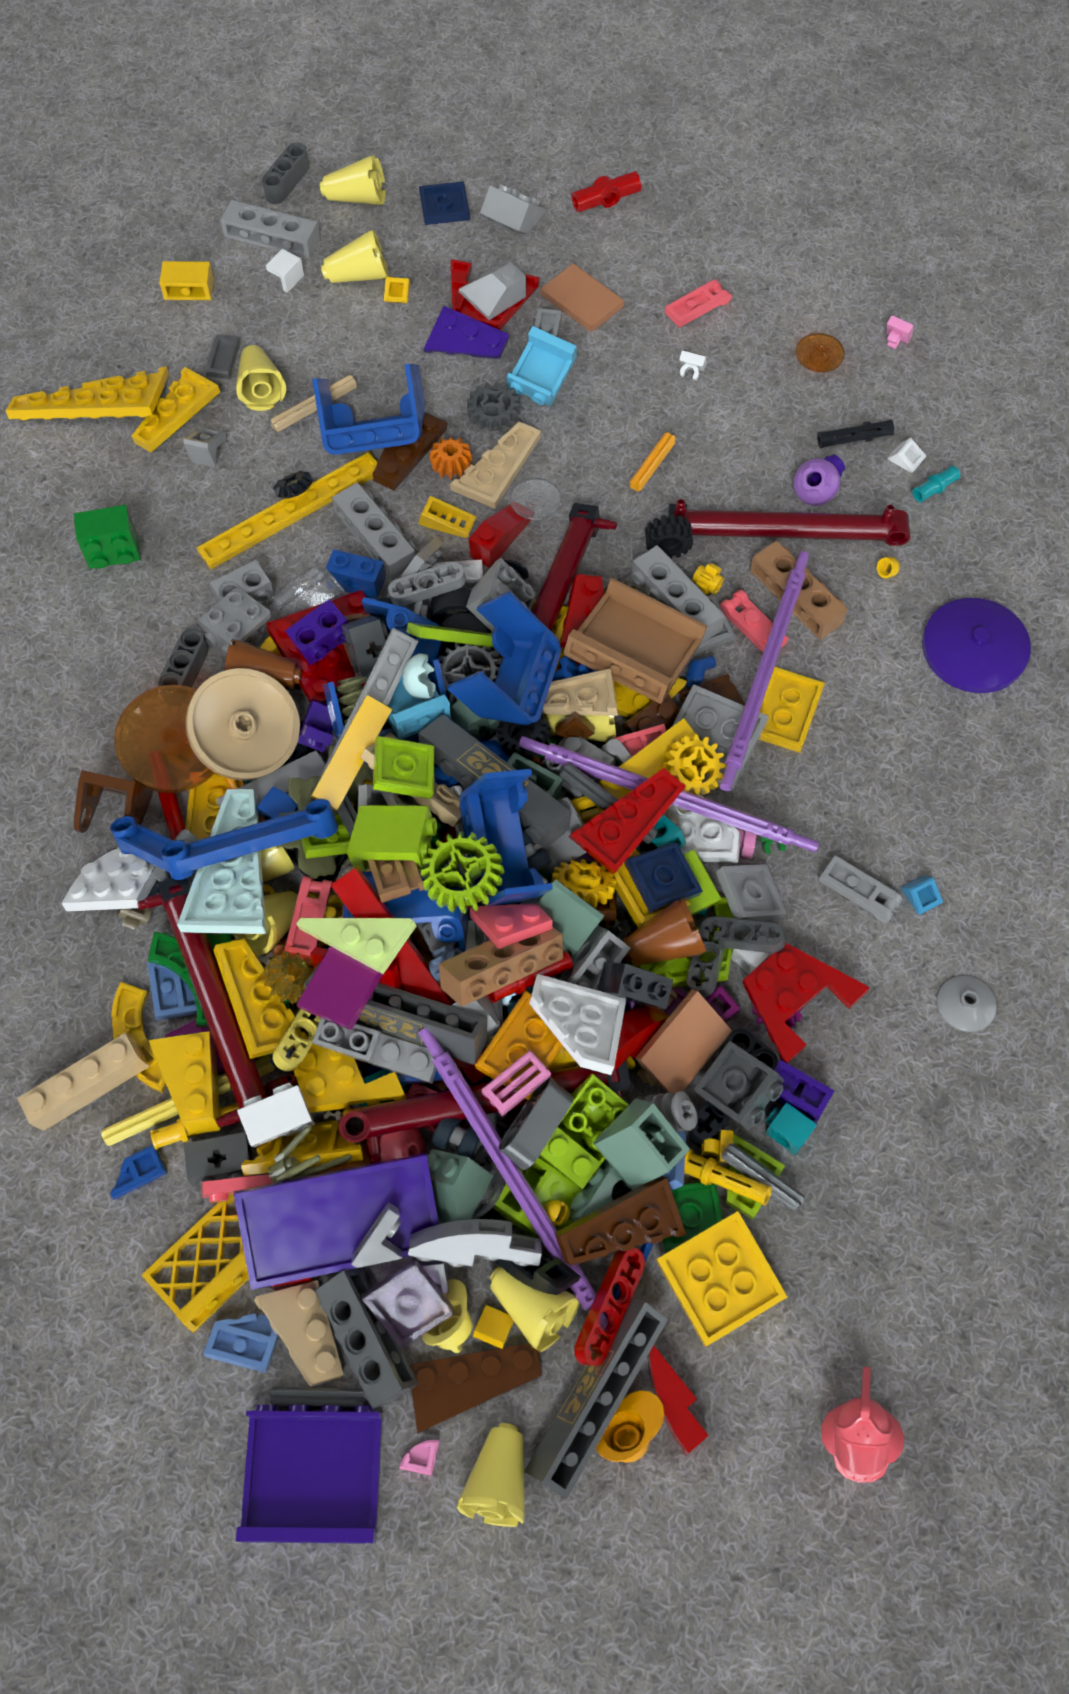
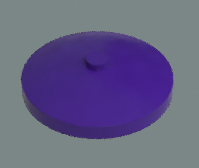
(976, 645)

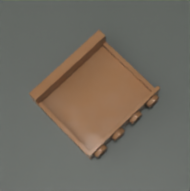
(637, 639)

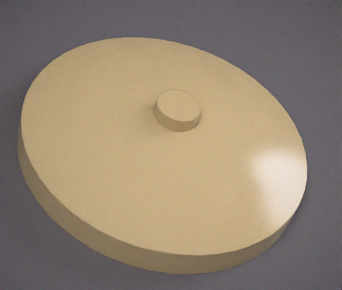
(242, 724)

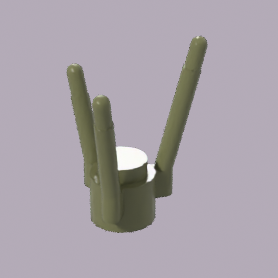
(291, 1168)

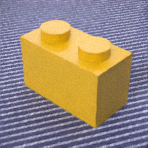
(186, 280)

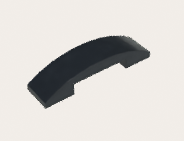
(548, 1277)

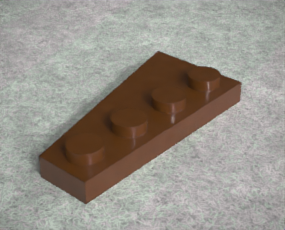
(400, 460)
(632, 1220)
(468, 1381)

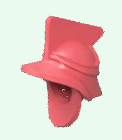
(862, 1436)

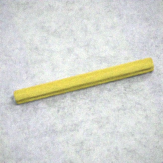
(166, 1110)

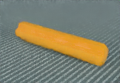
(652, 462)

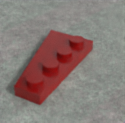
(622, 827)

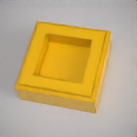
(493, 1327)

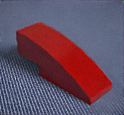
(636, 1031)
(675, 1399)

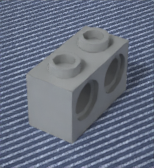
(245, 579)

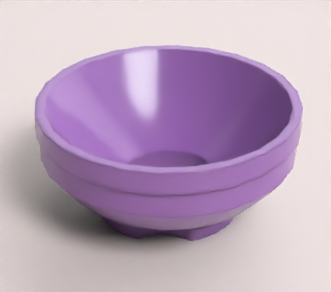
(825, 490)

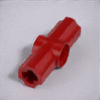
(606, 191)

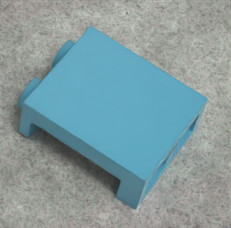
(542, 367)
(413, 714)

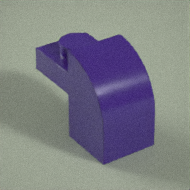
(316, 726)

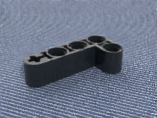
(719, 1120)

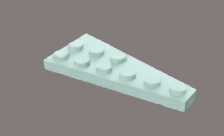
(228, 893)

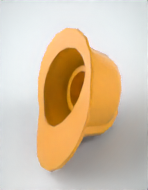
(632, 1427)

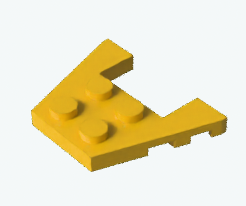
(334, 1082)

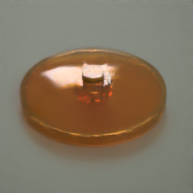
(154, 741)

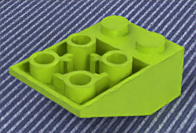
(571, 1145)
(547, 1185)

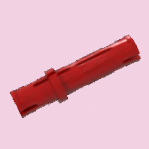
(520, 986)

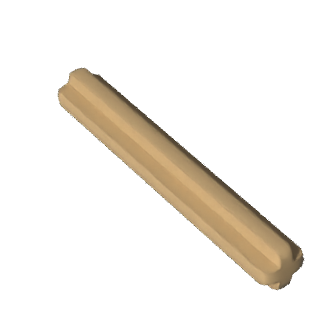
(309, 406)

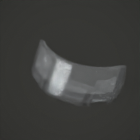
(297, 595)

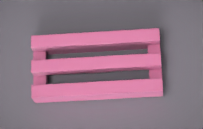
(496, 1100)

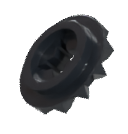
(293, 484)

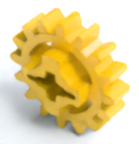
(700, 755)
(586, 881)

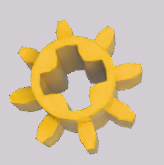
(708, 579)

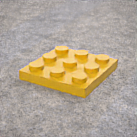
(721, 1278)

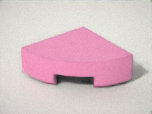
(421, 1457)

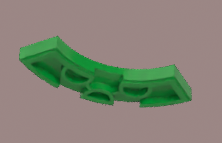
(166, 952)

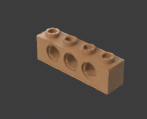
(819, 620)
(490, 969)

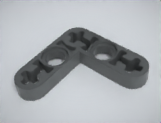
(726, 939)

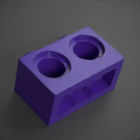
(318, 629)
(803, 1092)

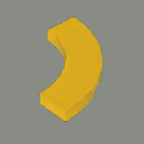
(128, 1019)

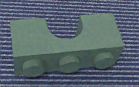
(596, 1192)

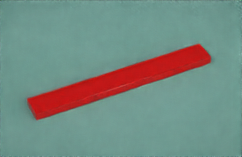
(413, 970)

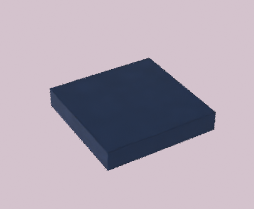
(444, 203)
(663, 877)

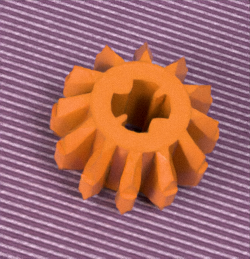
(450, 457)

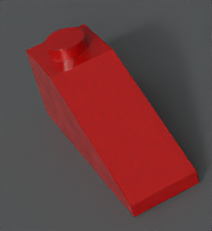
(496, 535)

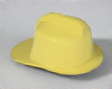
(455, 1329)

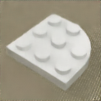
(110, 883)

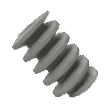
(675, 1108)

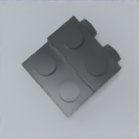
(740, 1086)

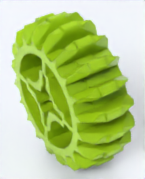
(487, 862)

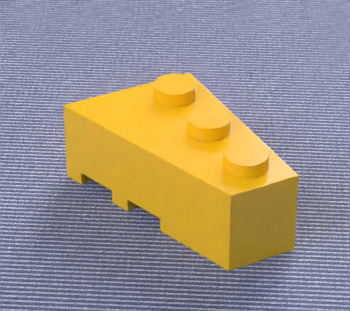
(191, 1078)

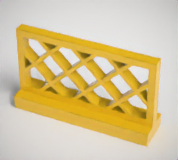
(212, 1293)

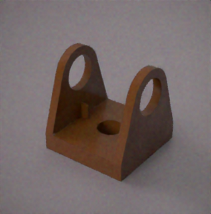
(91, 788)

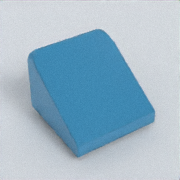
(922, 894)

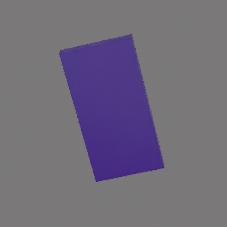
(319, 1220)

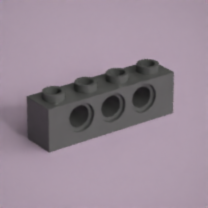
(380, 1347)

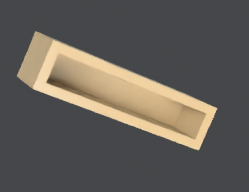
(83, 1082)

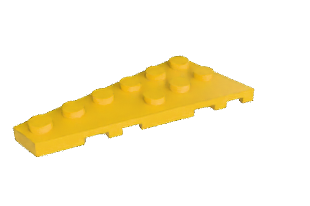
(95, 399)

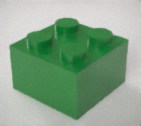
(107, 536)

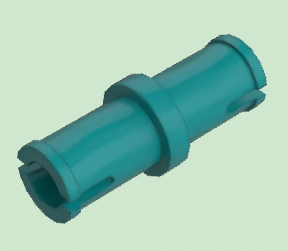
(936, 483)

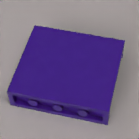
(311, 1475)

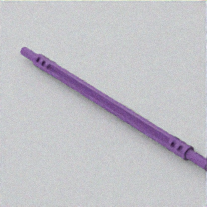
(755, 698)
(685, 800)
(509, 1170)

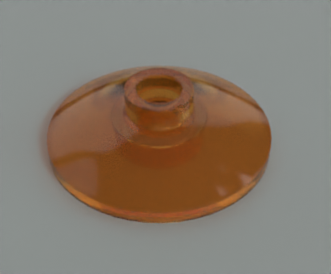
(820, 352)

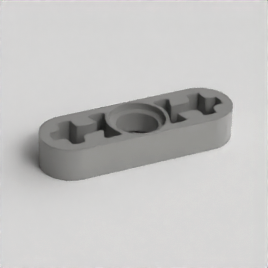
(448, 584)

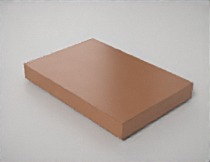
(582, 297)
(683, 1043)

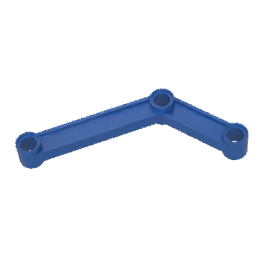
(183, 858)

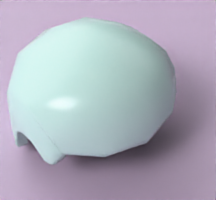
(416, 677)

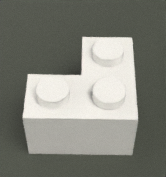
(276, 1115)

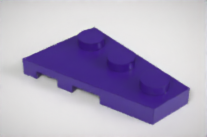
(461, 334)

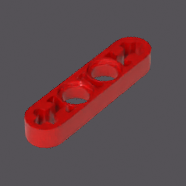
(613, 1308)

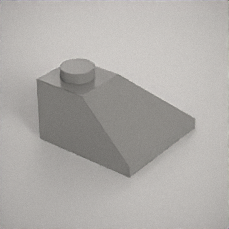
(496, 289)

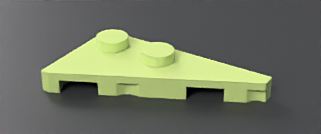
(364, 939)

